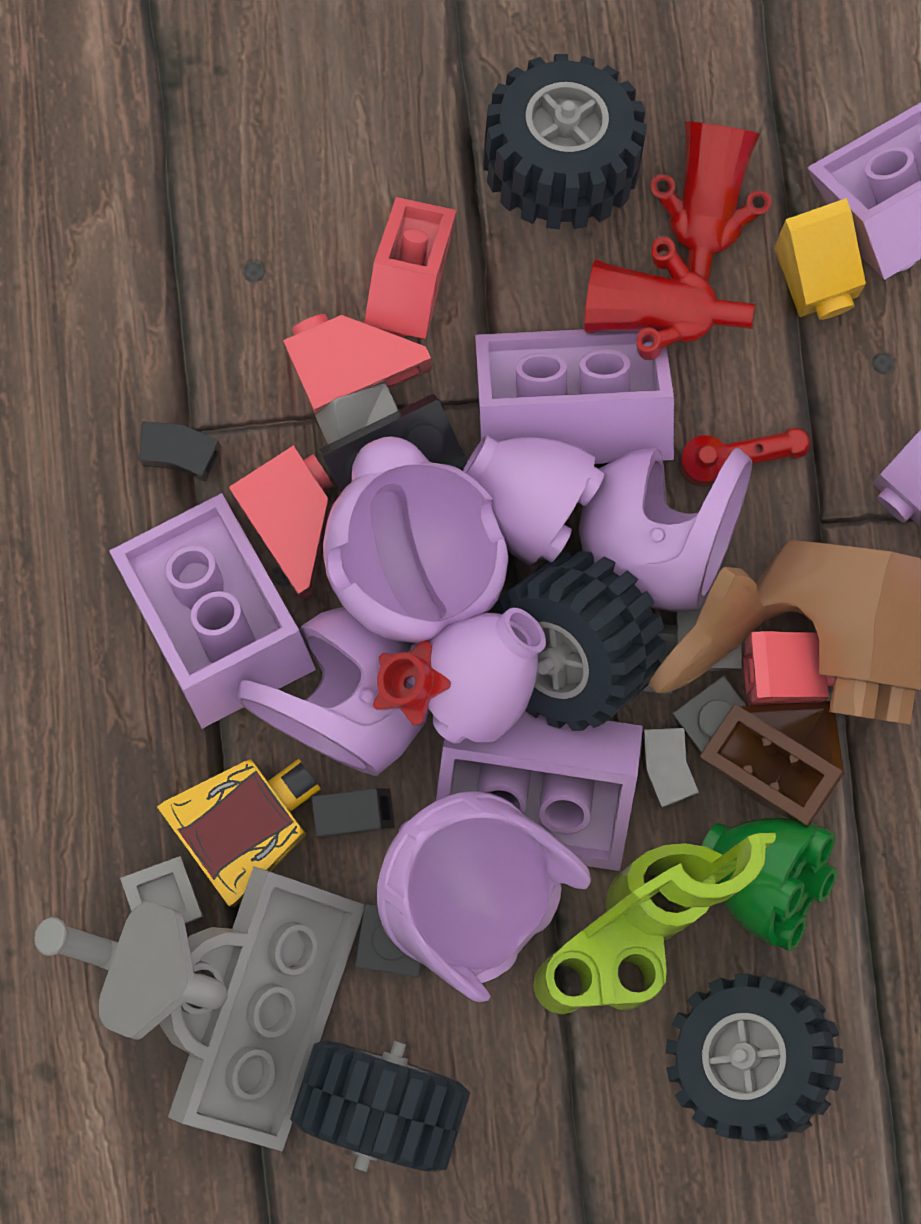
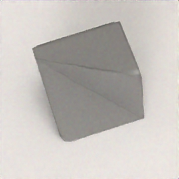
(355, 411)

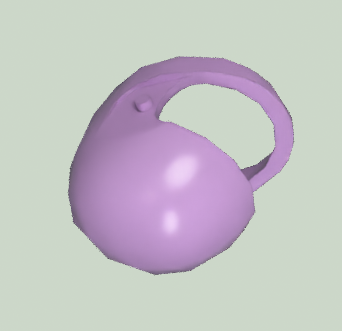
(665, 549)
(340, 712)

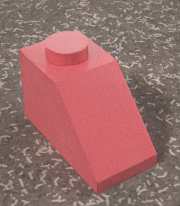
(409, 268)
(350, 356)
(289, 513)
(783, 668)

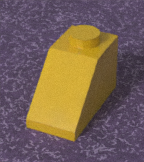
(821, 260)

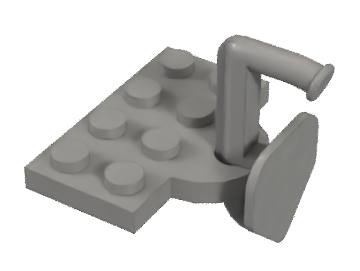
(248, 1011)

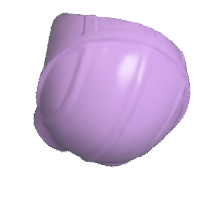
(472, 887)

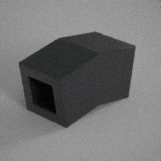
(178, 448)
(353, 812)

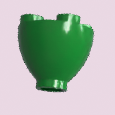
(789, 882)

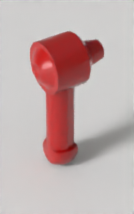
(706, 455)

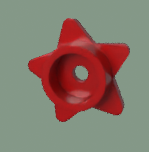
(392, 681)

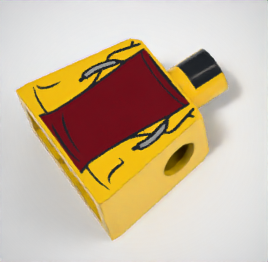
(240, 822)

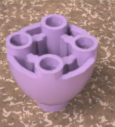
(534, 490)
(490, 674)

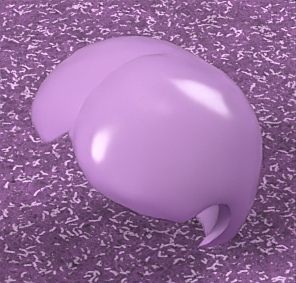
(412, 544)

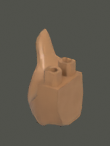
(860, 605)

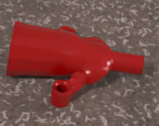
(713, 180)
(658, 306)

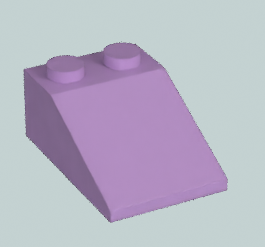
(212, 608)

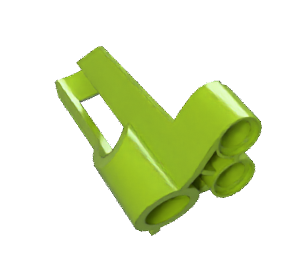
(637, 928)

